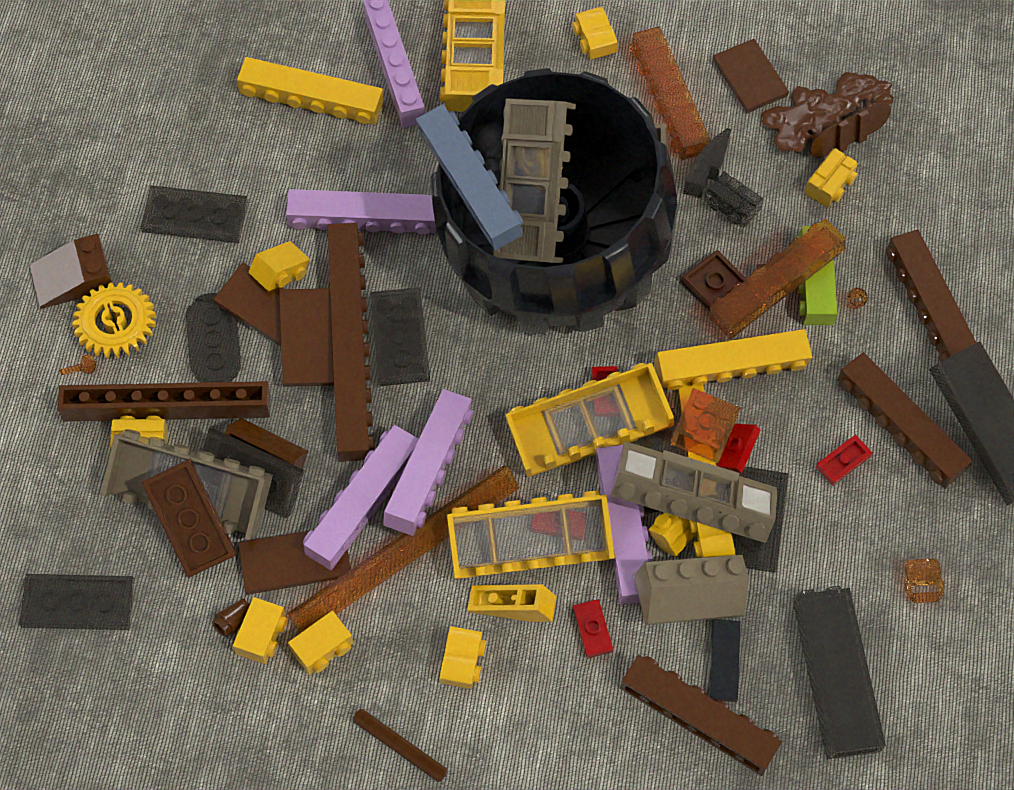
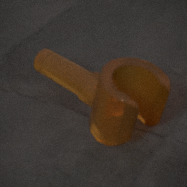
(87, 366)

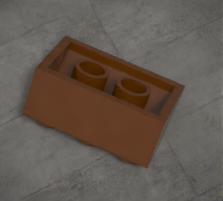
(267, 442)

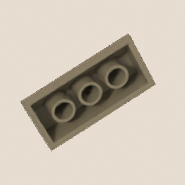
(692, 589)

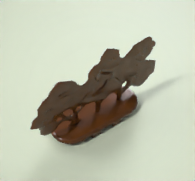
(818, 110)

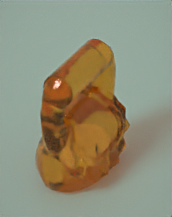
(922, 573)

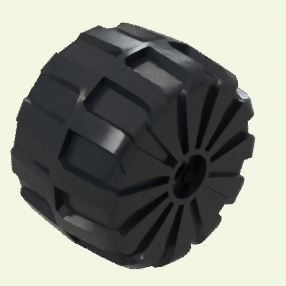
(615, 203)

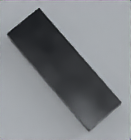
(725, 660)

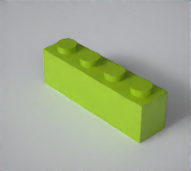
(818, 295)

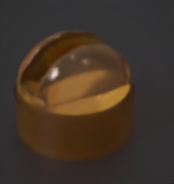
(857, 293)

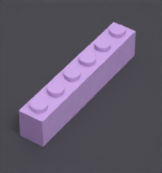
(394, 61)
(370, 210)
(427, 463)
(361, 498)
(626, 528)

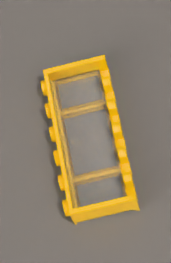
(530, 535)

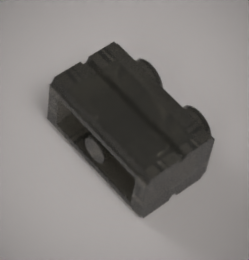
(733, 200)

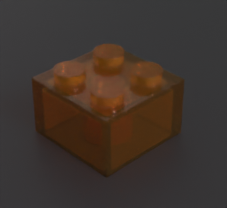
(705, 425)

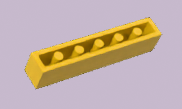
(310, 91)
(733, 359)

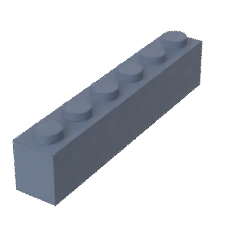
(470, 177)

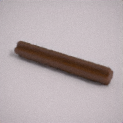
(400, 745)

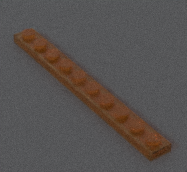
(399, 552)

